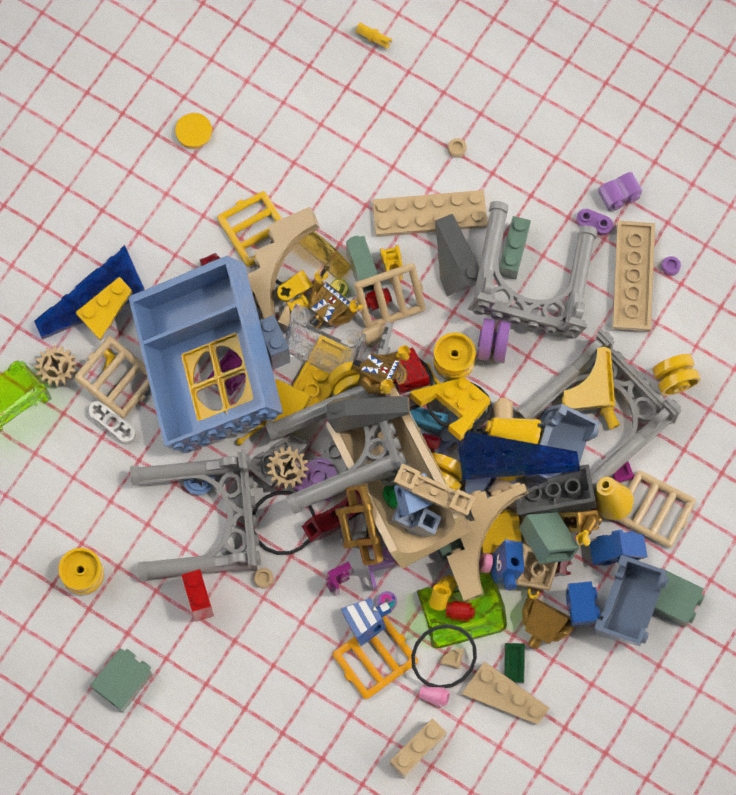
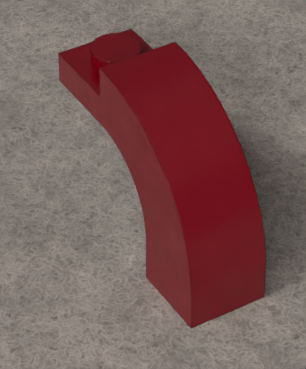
(327, 522)

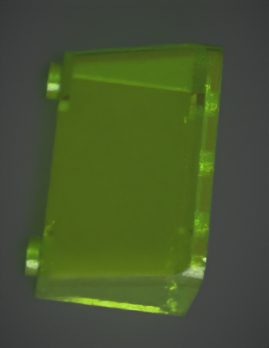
(19, 391)
(488, 620)

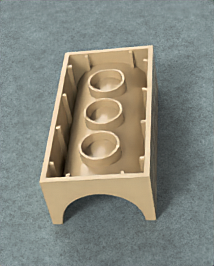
(403, 545)

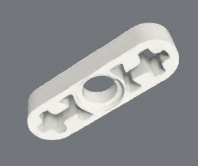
(119, 435)

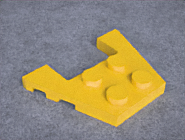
(460, 398)

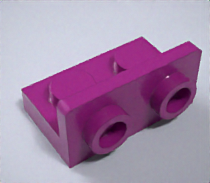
(229, 362)
(338, 574)

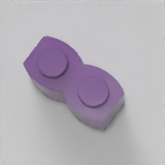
(620, 191)

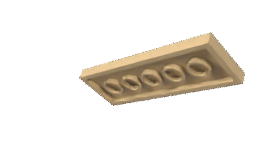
(419, 212)
(633, 276)

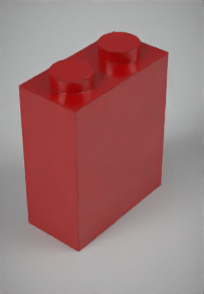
(197, 595)

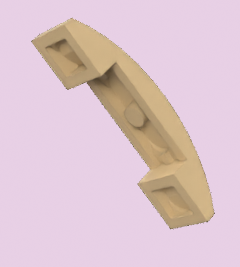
(433, 491)

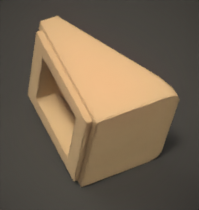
(284, 319)

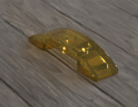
(326, 254)

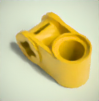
(391, 259)
(296, 284)

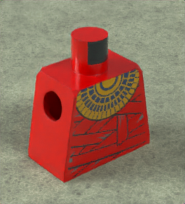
(411, 374)

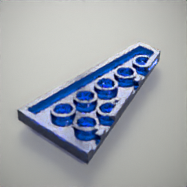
(63, 314)
(502, 457)

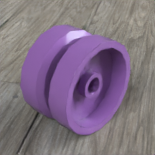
(493, 340)

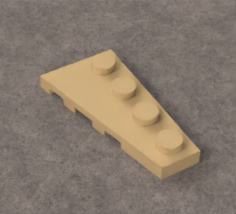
(502, 693)

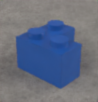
(609, 548)
(581, 603)

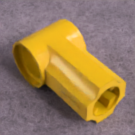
(442, 592)

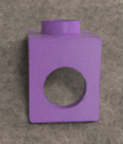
(383, 565)

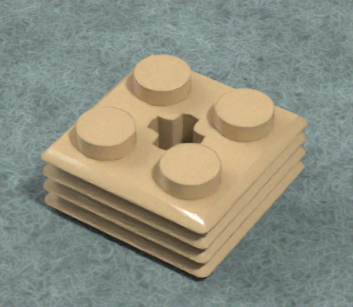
(538, 577)

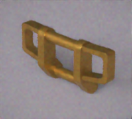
(367, 508)

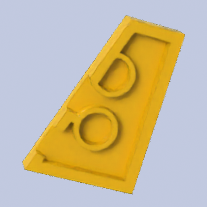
(103, 308)

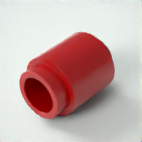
(371, 299)
(460, 611)

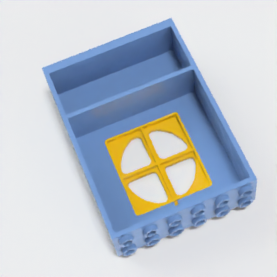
(179, 325)

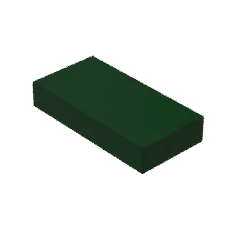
(514, 662)

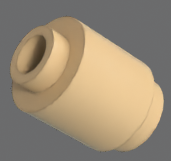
(373, 334)
(503, 408)

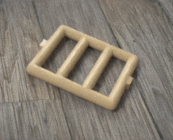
(393, 274)
(94, 389)
(673, 494)

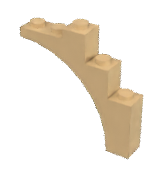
(285, 235)
(485, 511)

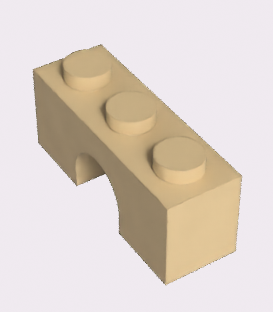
(418, 747)

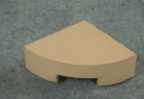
(453, 658)

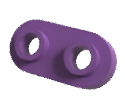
(594, 220)

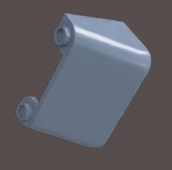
(564, 429)
(631, 601)

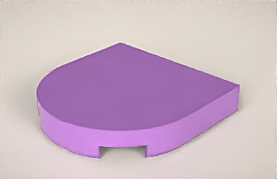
(319, 470)

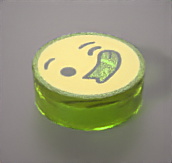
(341, 286)

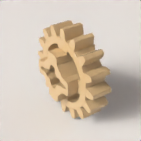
(48, 369)
(280, 463)

